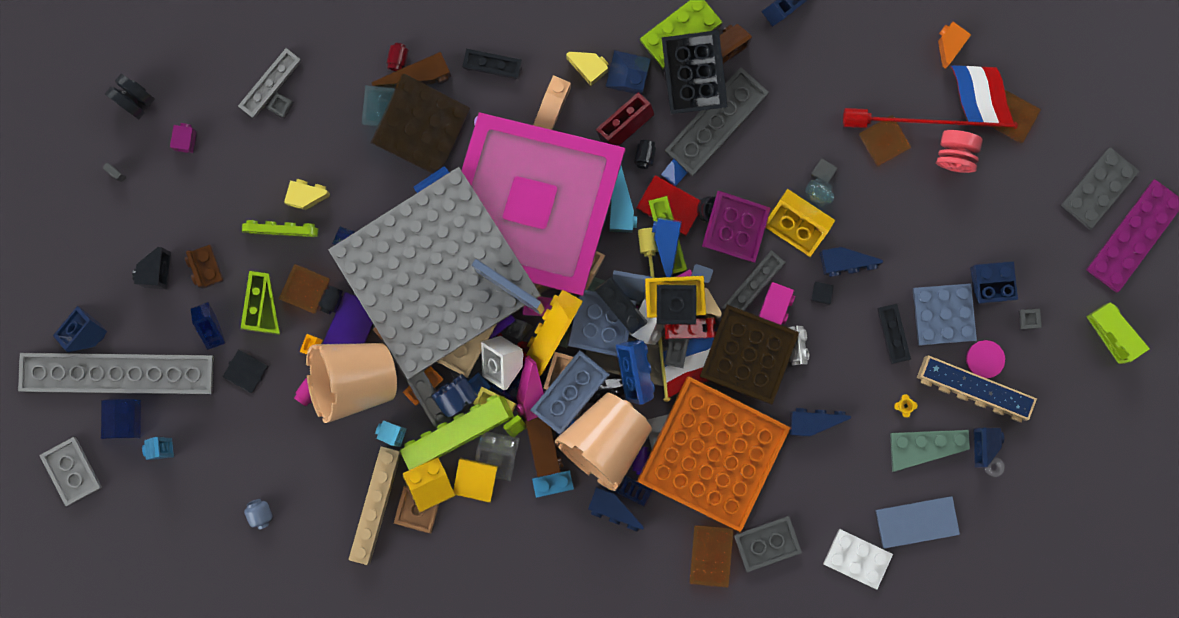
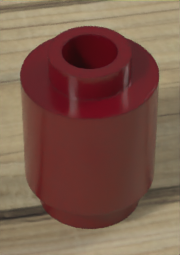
(397, 57)

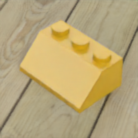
(799, 222)

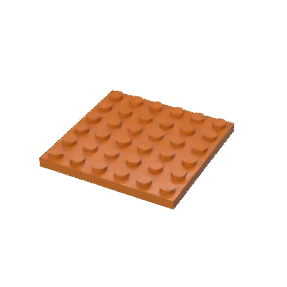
(713, 454)

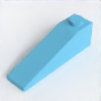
(622, 212)

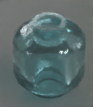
(819, 192)

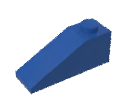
(667, 238)

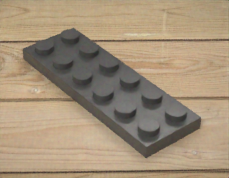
(714, 126)

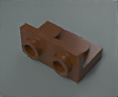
(204, 267)

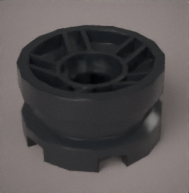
(703, 208)

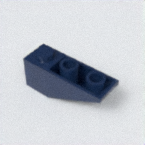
(842, 259)
(809, 424)
(609, 505)

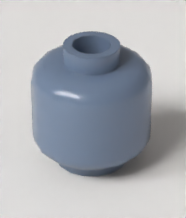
(258, 513)

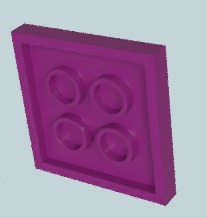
(736, 226)

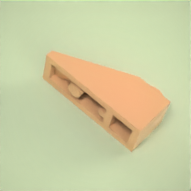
(552, 103)

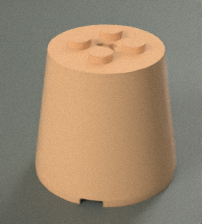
(349, 378)
(606, 440)

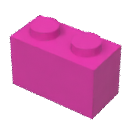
(776, 303)

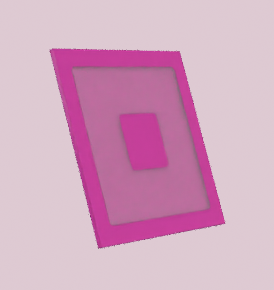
(544, 195)

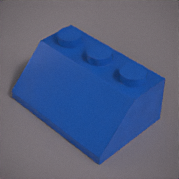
(635, 371)

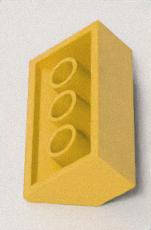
(553, 329)

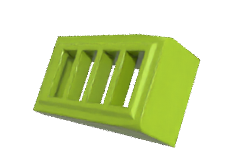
(515, 426)

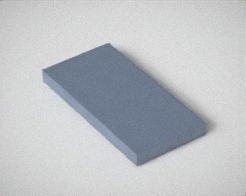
(508, 286)
(570, 392)
(917, 522)

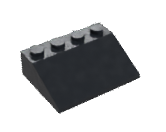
(694, 72)

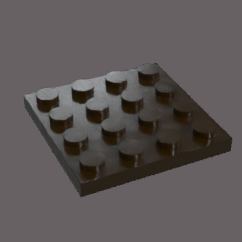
(420, 124)
(749, 354)

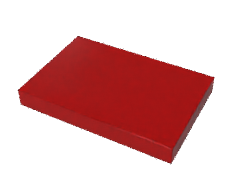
(681, 203)

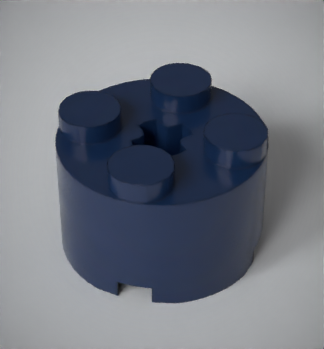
(454, 395)

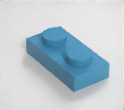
(552, 484)

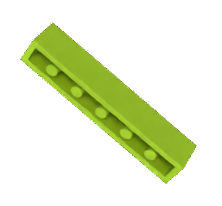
(458, 432)

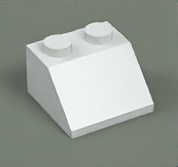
(501, 361)

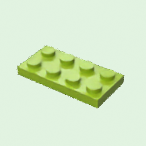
(690, 18)

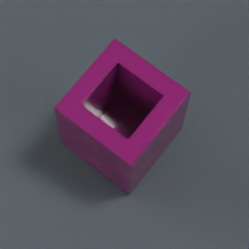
(183, 138)

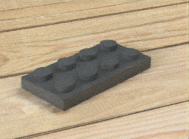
(1099, 188)

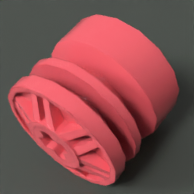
(959, 151)

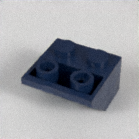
(994, 282)

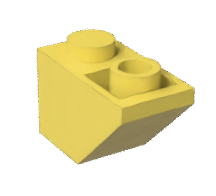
(303, 195)

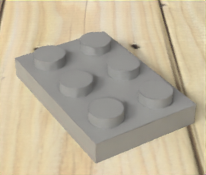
(70, 471)

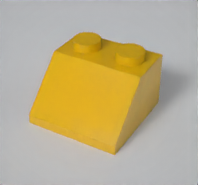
(428, 484)

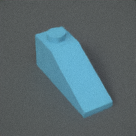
(390, 433)

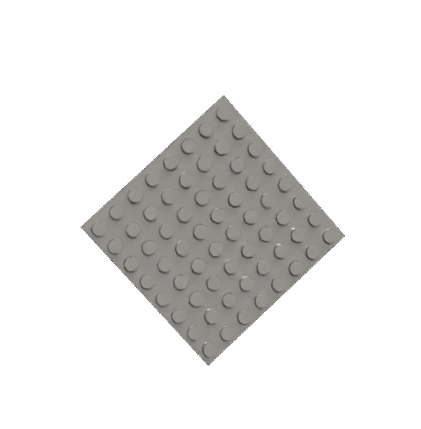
(419, 274)

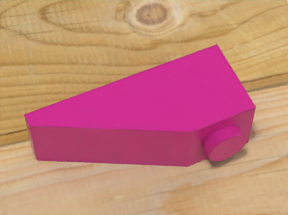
(529, 389)

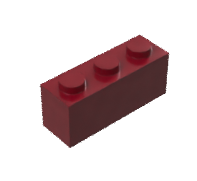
(625, 120)

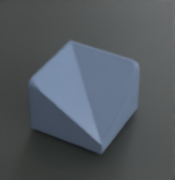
(699, 270)

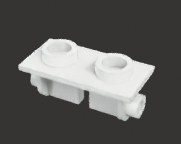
(800, 352)

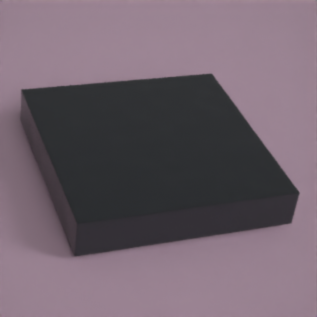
(676, 305)

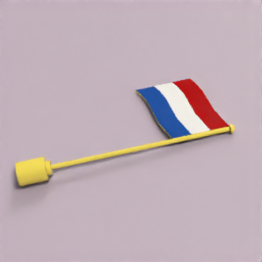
(697, 348)

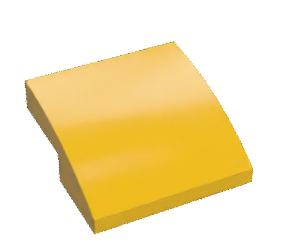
(475, 480)

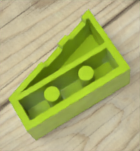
(259, 306)
(1117, 333)

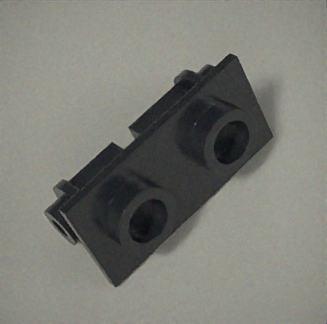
(613, 386)

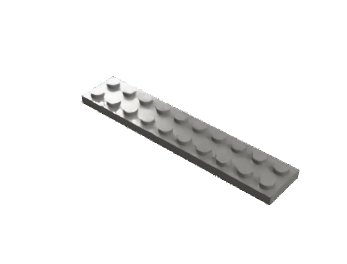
(116, 373)

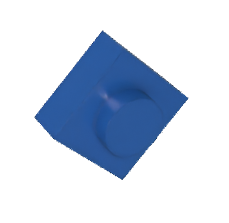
(478, 382)

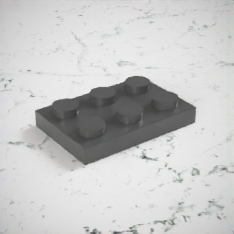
(767, 544)

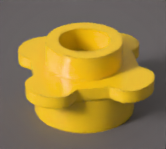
(905, 400)

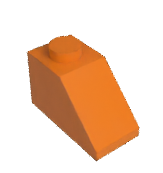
(951, 42)

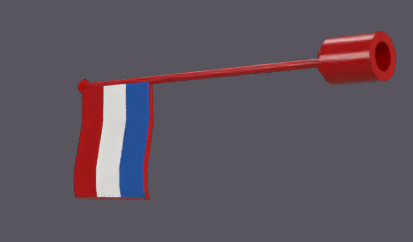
(980, 96)

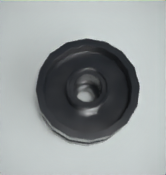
(130, 96)

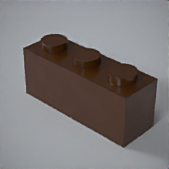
(543, 448)

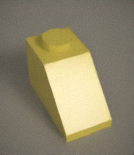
(588, 65)

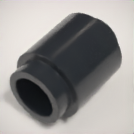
(645, 154)
(330, 300)

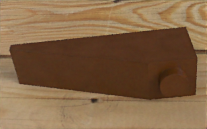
(428, 71)

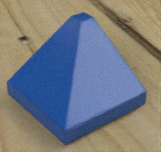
(674, 173)

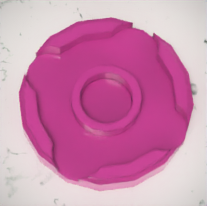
(985, 359)

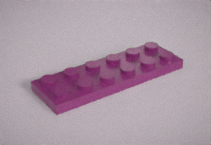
(1135, 236)

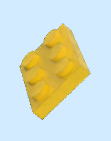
(651, 292)

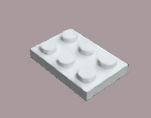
(858, 559)

